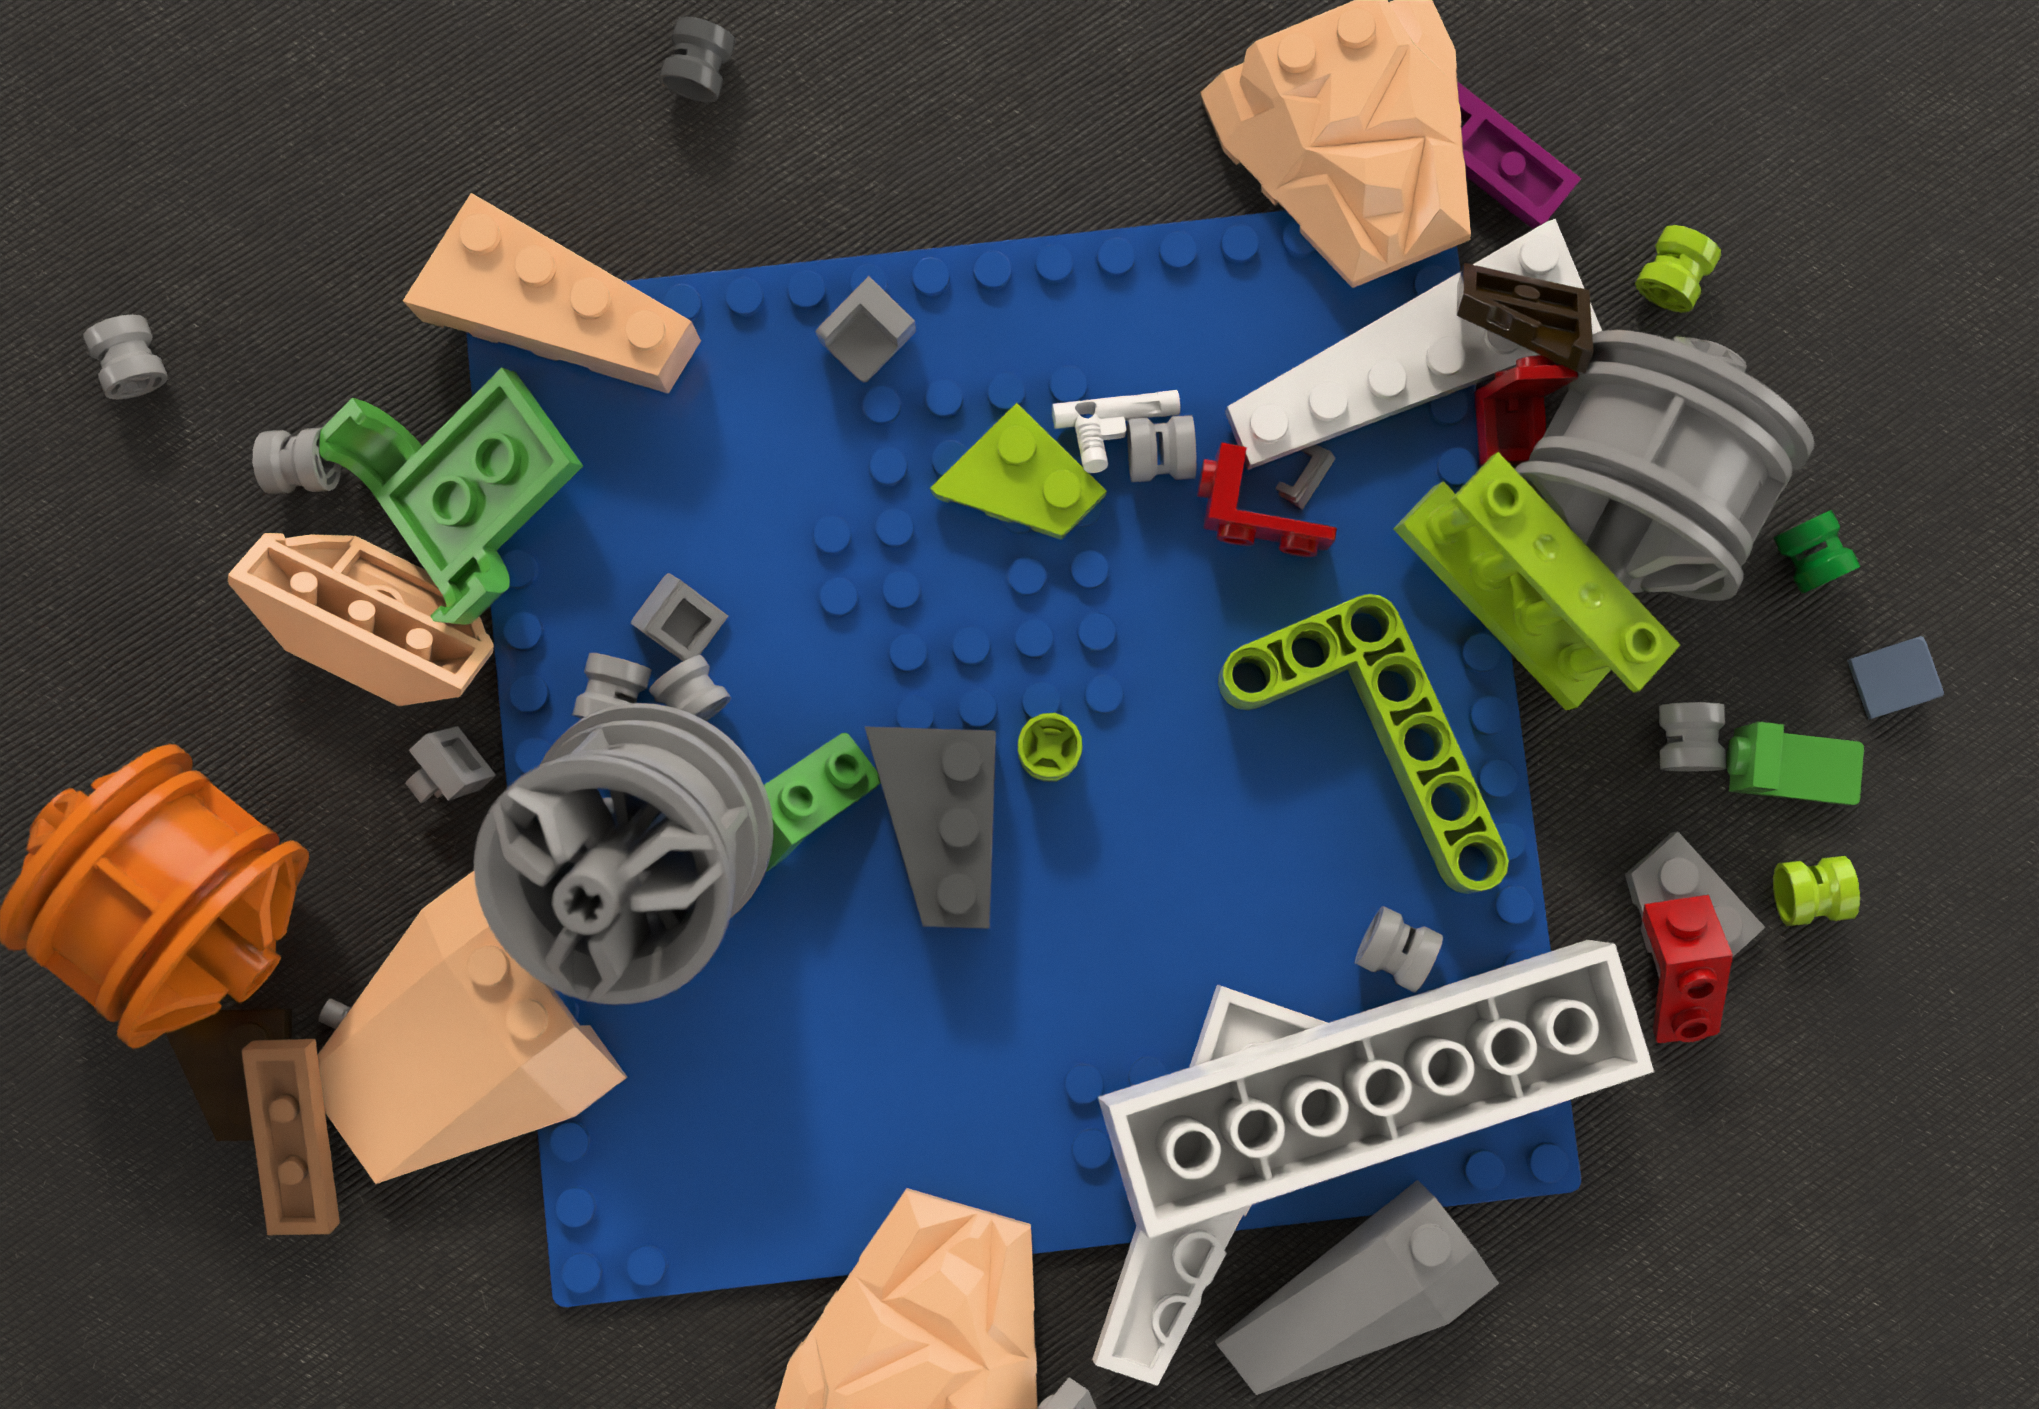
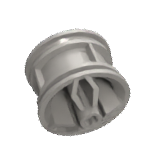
(1668, 461)
(567, 866)

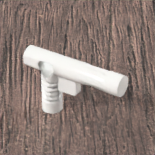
(1109, 420)

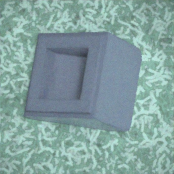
(1896, 677)

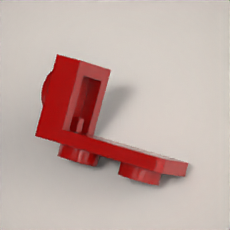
(1513, 408)
(1221, 485)
(1692, 965)

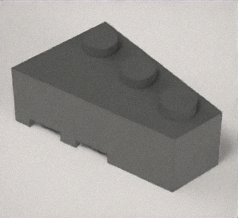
(943, 817)

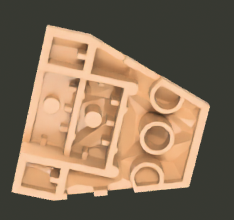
(1354, 133)
(926, 1318)

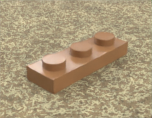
(291, 1136)

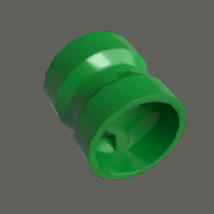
(1822, 565)

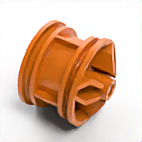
(153, 895)

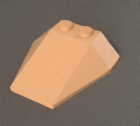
(455, 1048)

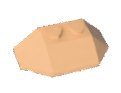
(360, 616)

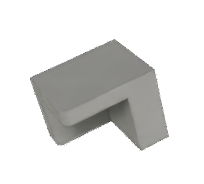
(866, 330)

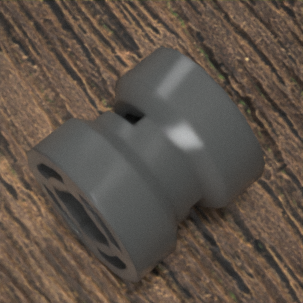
(697, 58)

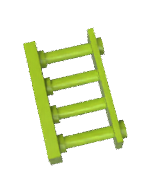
(1535, 584)

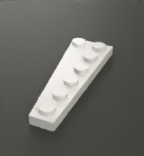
(1395, 361)
(1169, 1271)

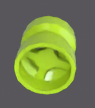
(1678, 268)
(1053, 739)
(1816, 890)

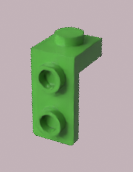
(1794, 765)
(817, 792)

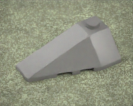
(1373, 1289)

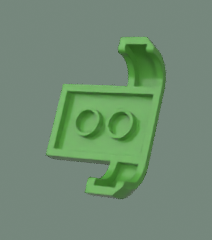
(462, 487)

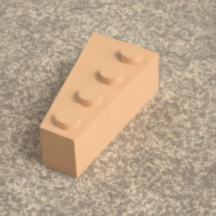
(539, 296)

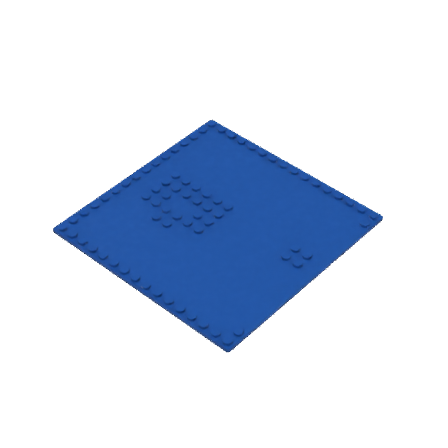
(1184, 853)

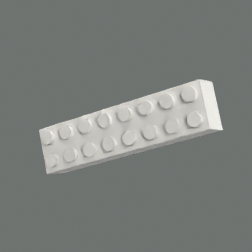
(1374, 1086)

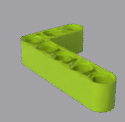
(1390, 720)

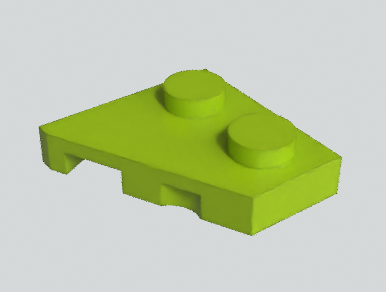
(1022, 478)

